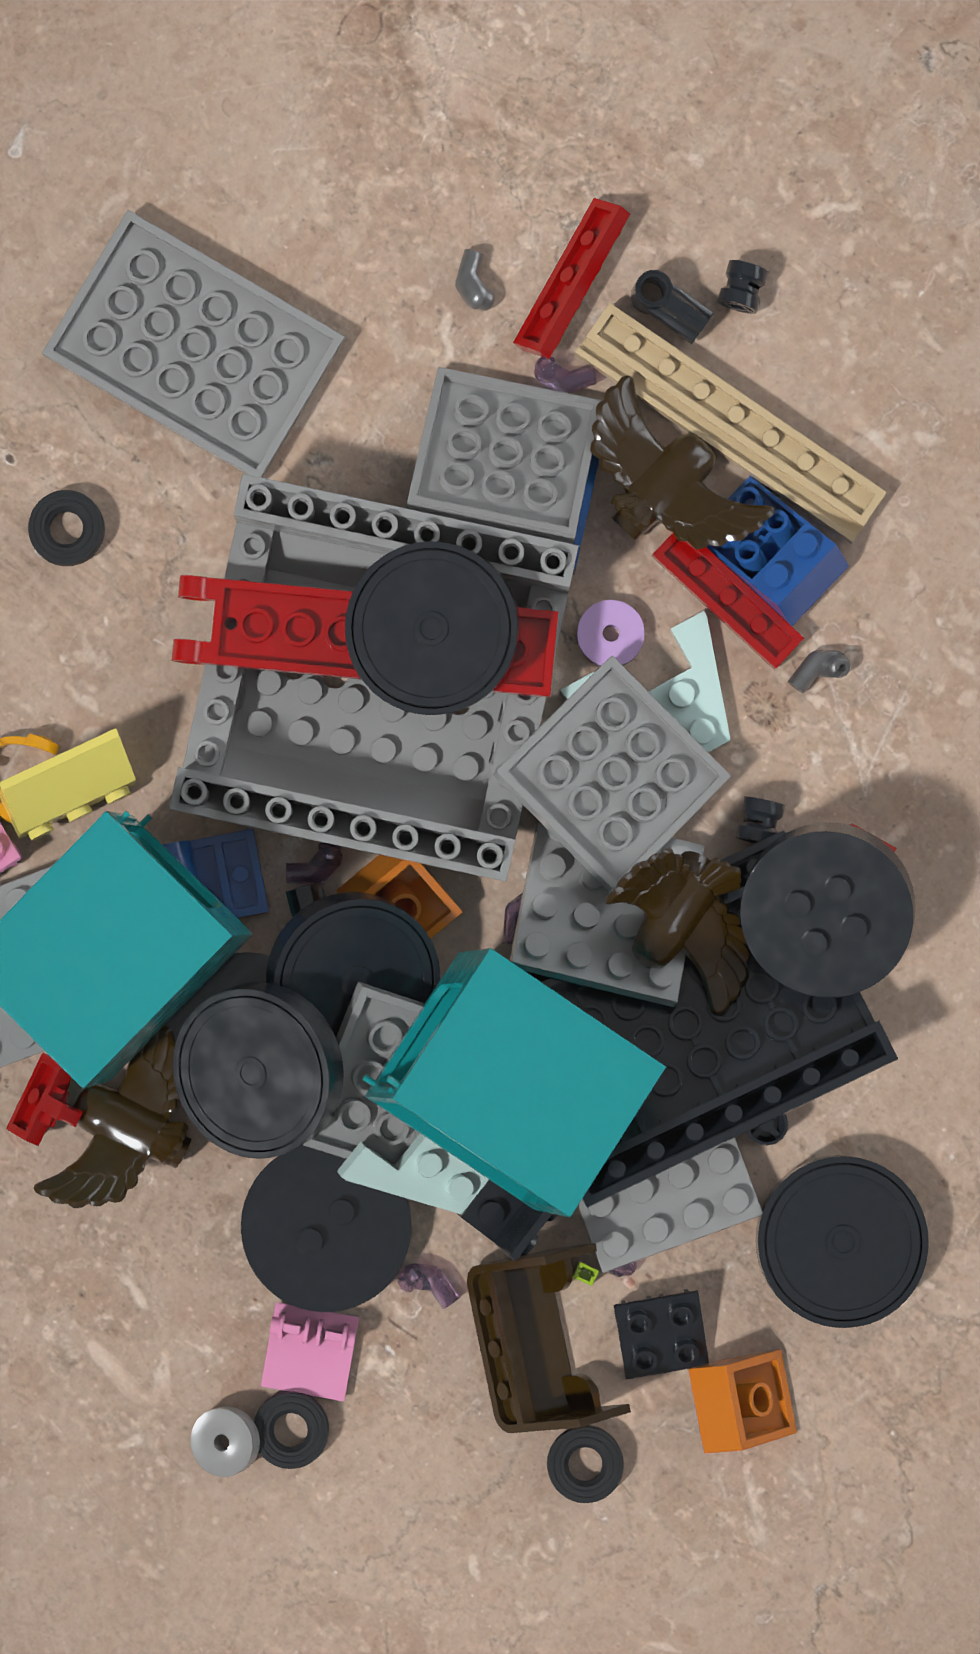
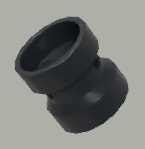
(742, 286)
(759, 811)
(770, 1132)

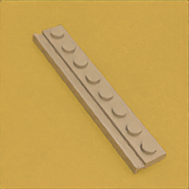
(731, 423)

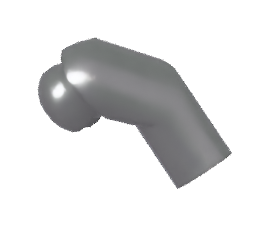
(469, 283)
(819, 664)

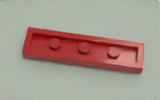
(571, 278)
(729, 599)

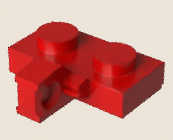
(43, 1102)

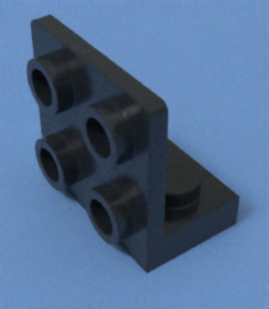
(505, 1220)

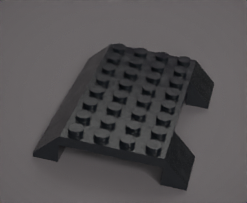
(729, 1067)

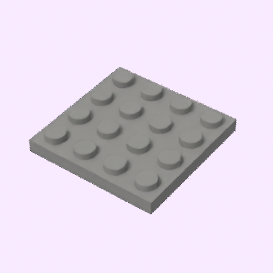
(504, 455)
(612, 774)
(576, 936)
(366, 1040)
(672, 1208)

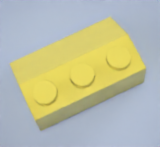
(67, 785)

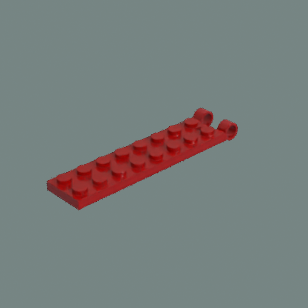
(305, 633)

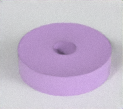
(610, 614)

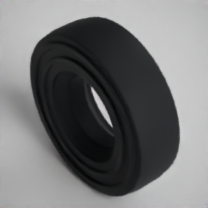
(48, 509)
(317, 1425)
(603, 1483)

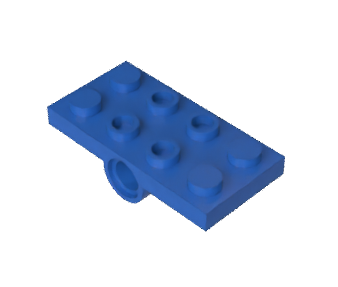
(228, 869)

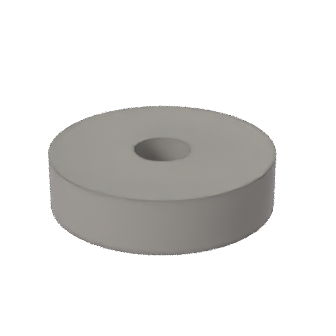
(242, 1438)

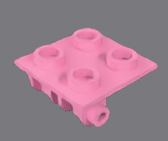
(309, 1352)

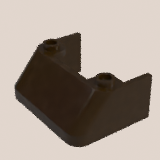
(526, 1344)

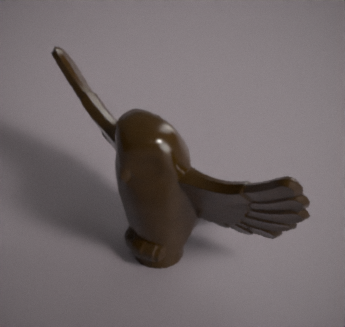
(664, 481)
(688, 917)
(127, 1130)

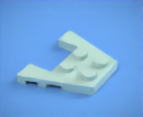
(694, 695)
(421, 1174)

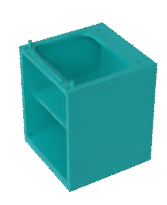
(110, 948)
(515, 1081)

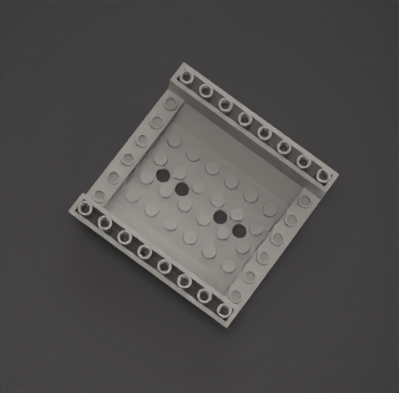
(341, 758)

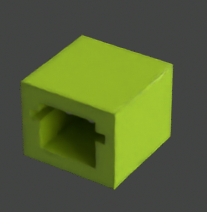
(585, 1273)

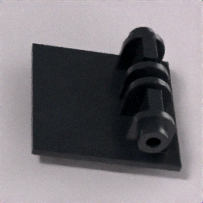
(661, 1334)

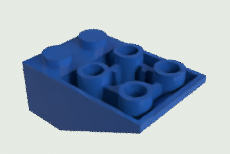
(783, 560)

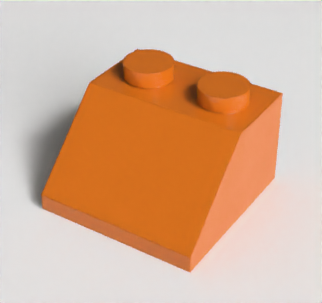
(408, 886)
(742, 1401)

